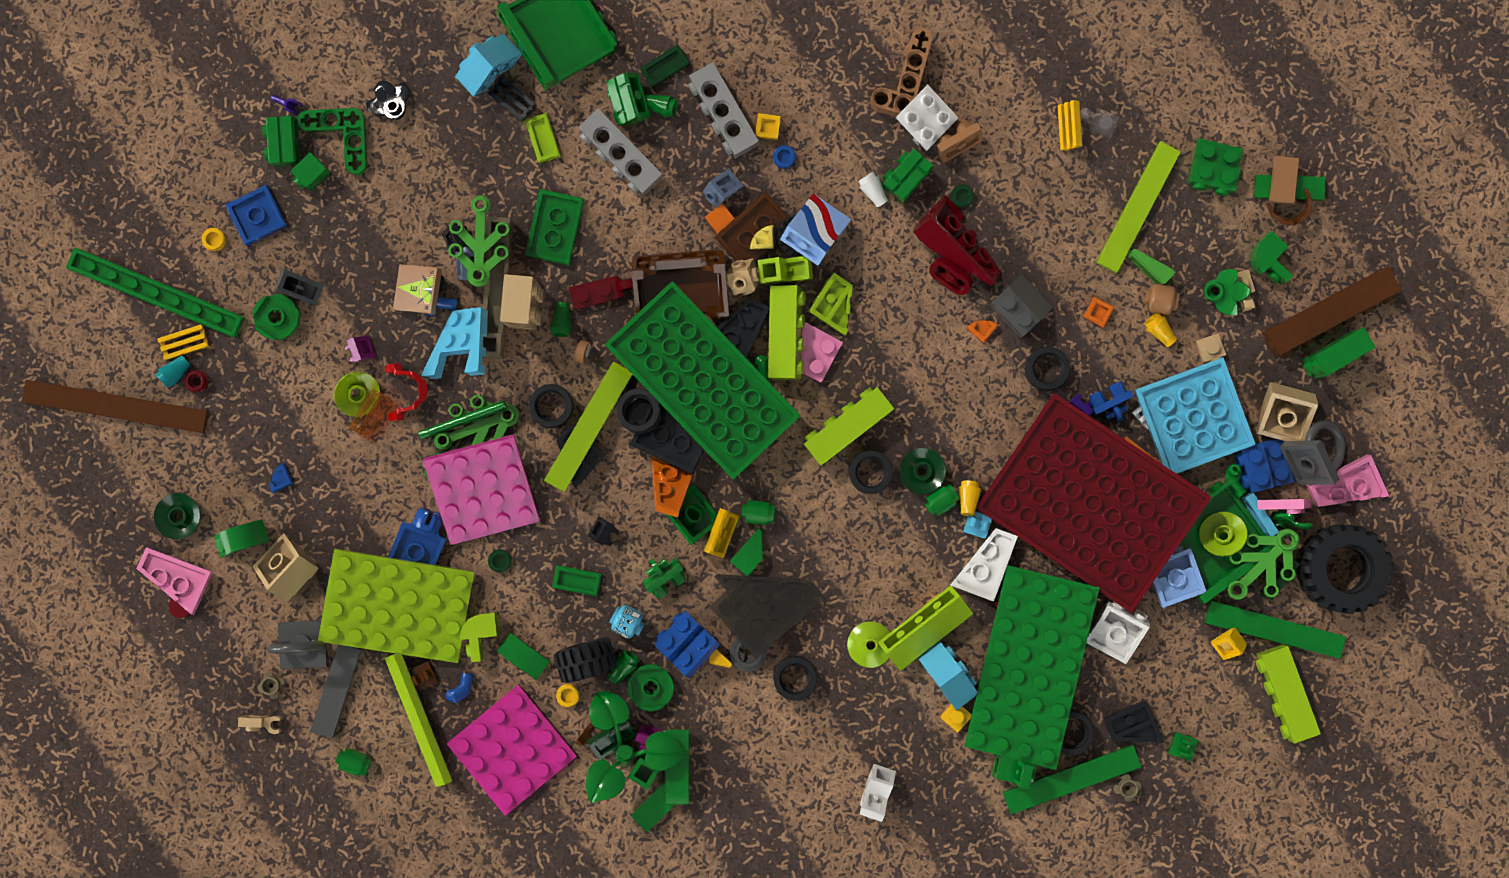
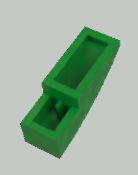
(678, 776)

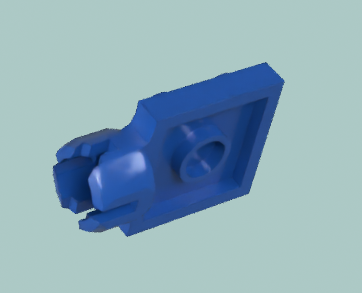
(419, 539)

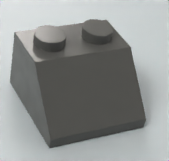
(1020, 306)

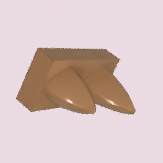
(966, 137)

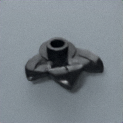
(386, 98)

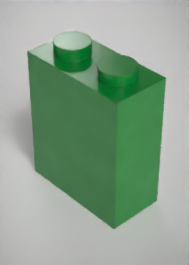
(1338, 353)

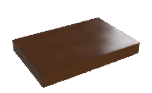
(739, 232)

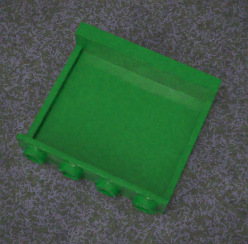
(557, 36)
(1216, 570)

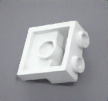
(1118, 631)

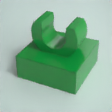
(1182, 746)

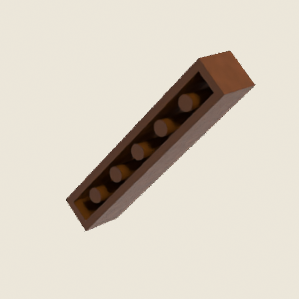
(1332, 311)

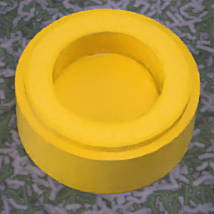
(213, 239)
(568, 695)

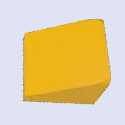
(1229, 644)
(720, 659)

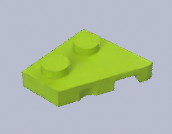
(833, 303)

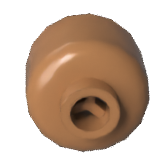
(1162, 299)

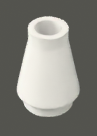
(873, 189)

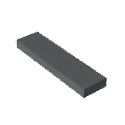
(336, 690)

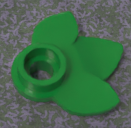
(1230, 291)
(1282, 520)

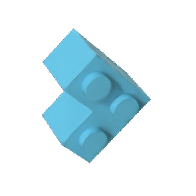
(486, 63)
(949, 675)

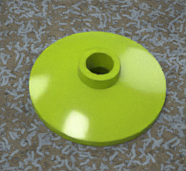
(355, 380)
(1220, 524)
(858, 640)

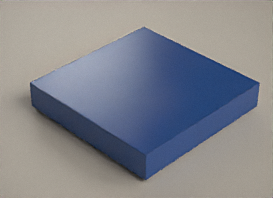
(256, 215)

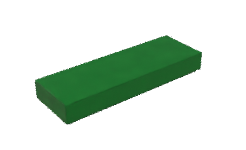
(1315, 185)

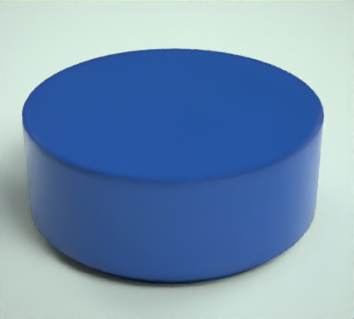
(784, 157)

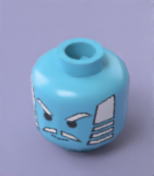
(627, 621)

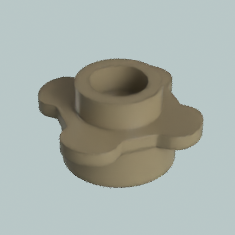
(273, 691)
(1129, 794)

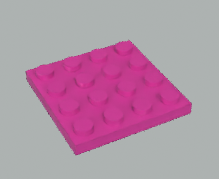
(481, 489)
(512, 749)

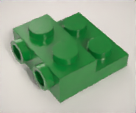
(1215, 167)

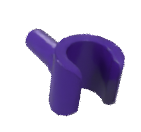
(289, 104)

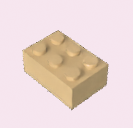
(521, 302)

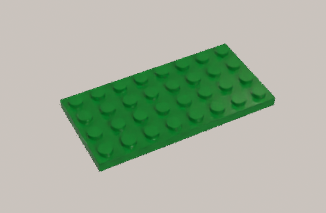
(702, 380)
(1031, 667)

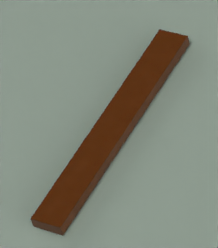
(115, 406)

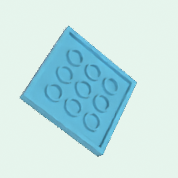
(1195, 416)

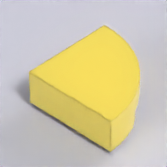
(763, 239)

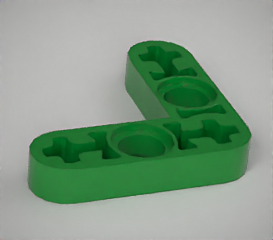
(349, 130)

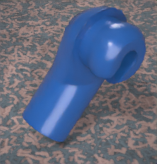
(445, 303)
(461, 691)

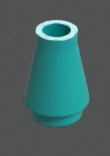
(173, 371)

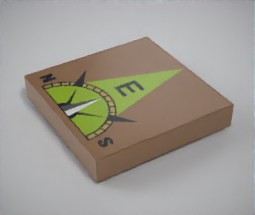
(417, 289)

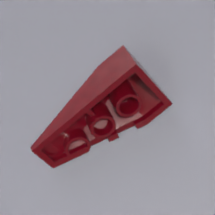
(947, 236)

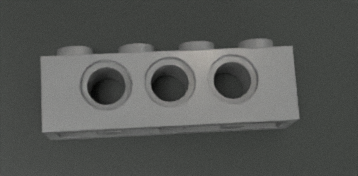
(710, 78)
(597, 124)

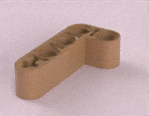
(908, 73)

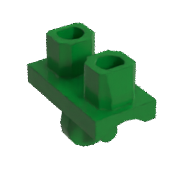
(661, 573)

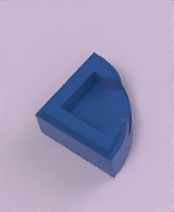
(280, 479)

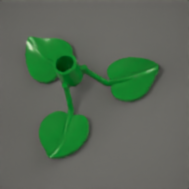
(607, 781)

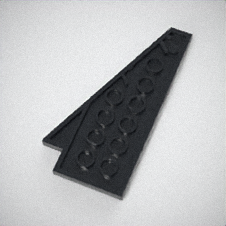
(669, 439)

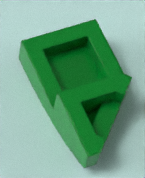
(750, 554)

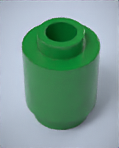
(941, 500)
(758, 512)
(353, 762)

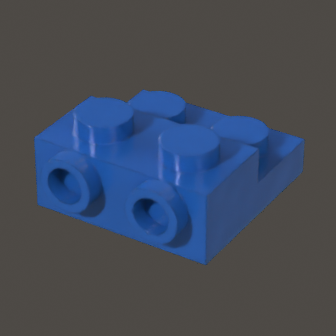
(1263, 466)
(686, 643)

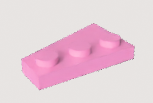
(1357, 482)
(176, 578)

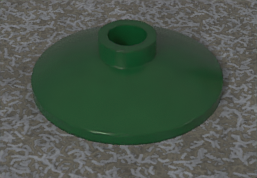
(934, 468)
(166, 519)

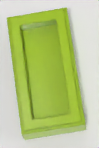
(542, 138)

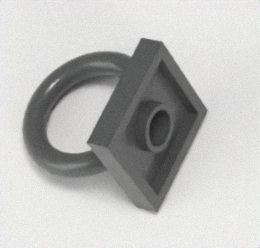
(1310, 459)
(300, 645)

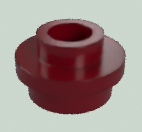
(189, 381)

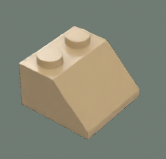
(1286, 413)
(285, 568)

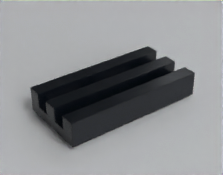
(499, 88)

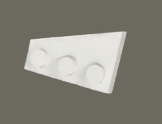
(987, 567)

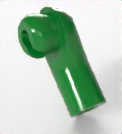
(762, 363)
(1233, 475)

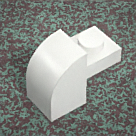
(877, 792)

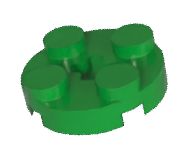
(289, 313)
(660, 696)

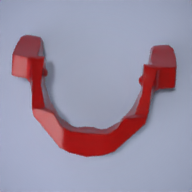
(422, 390)

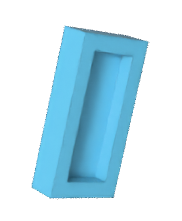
(1259, 516)

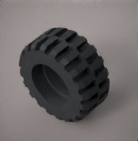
(1374, 575)

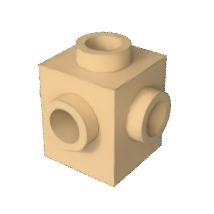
(743, 277)

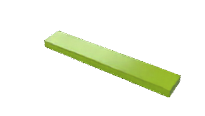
(1138, 207)
(588, 427)
(418, 719)

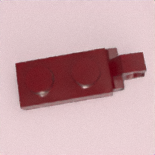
(599, 291)

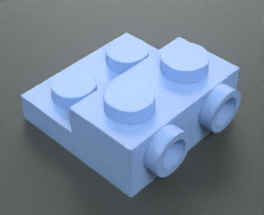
(1178, 578)

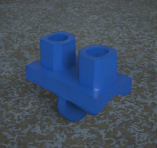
(1119, 395)

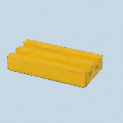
(1069, 125)
(164, 348)
(721, 533)

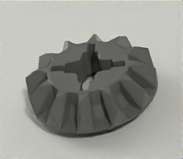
(737, 658)

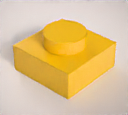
(767, 126)
(956, 718)

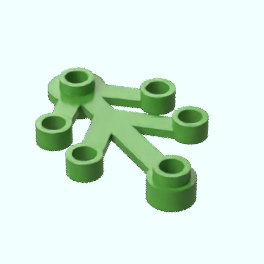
(479, 244)
(480, 426)
(1266, 561)

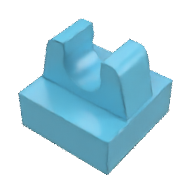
(977, 525)

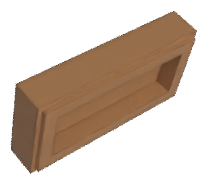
(1284, 180)

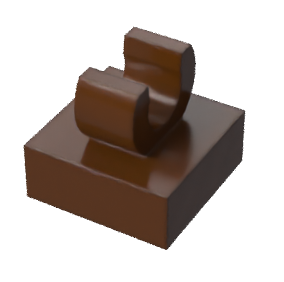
(423, 676)

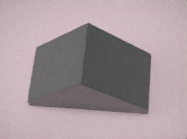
(298, 287)

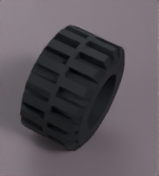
(585, 660)

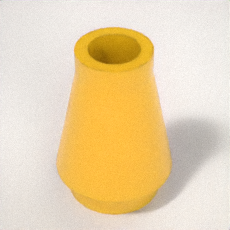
(1160, 328)
(969, 496)

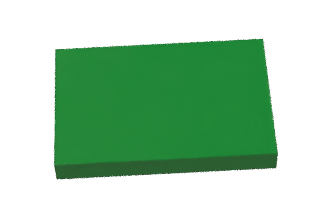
(554, 227)

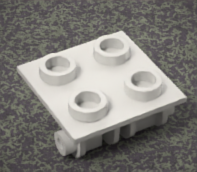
(926, 118)

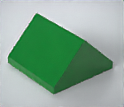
(695, 516)

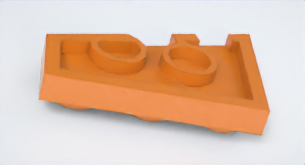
(669, 487)

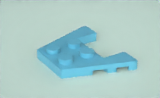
(460, 336)

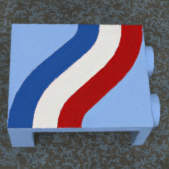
(815, 229)

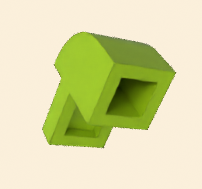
(784, 271)
(475, 629)

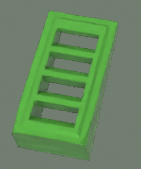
(1150, 267)

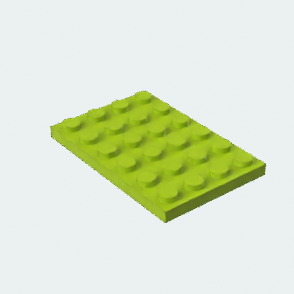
(395, 605)

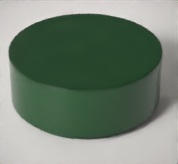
(962, 196)
(499, 560)

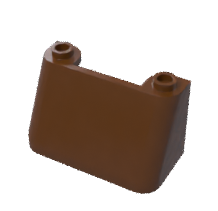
(696, 273)

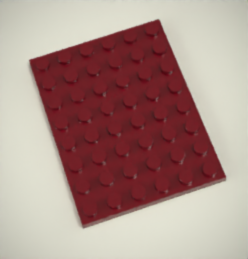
(1093, 502)

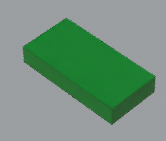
(576, 580)
(652, 809)

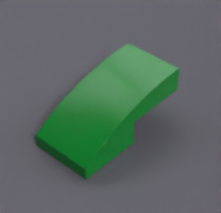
(523, 656)

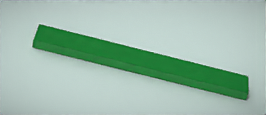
(155, 292)

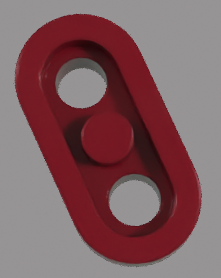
(951, 276)

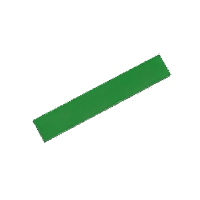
(1275, 629)
(1072, 779)

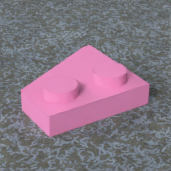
(818, 352)
(1293, 506)

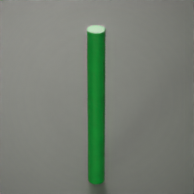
(462, 420)

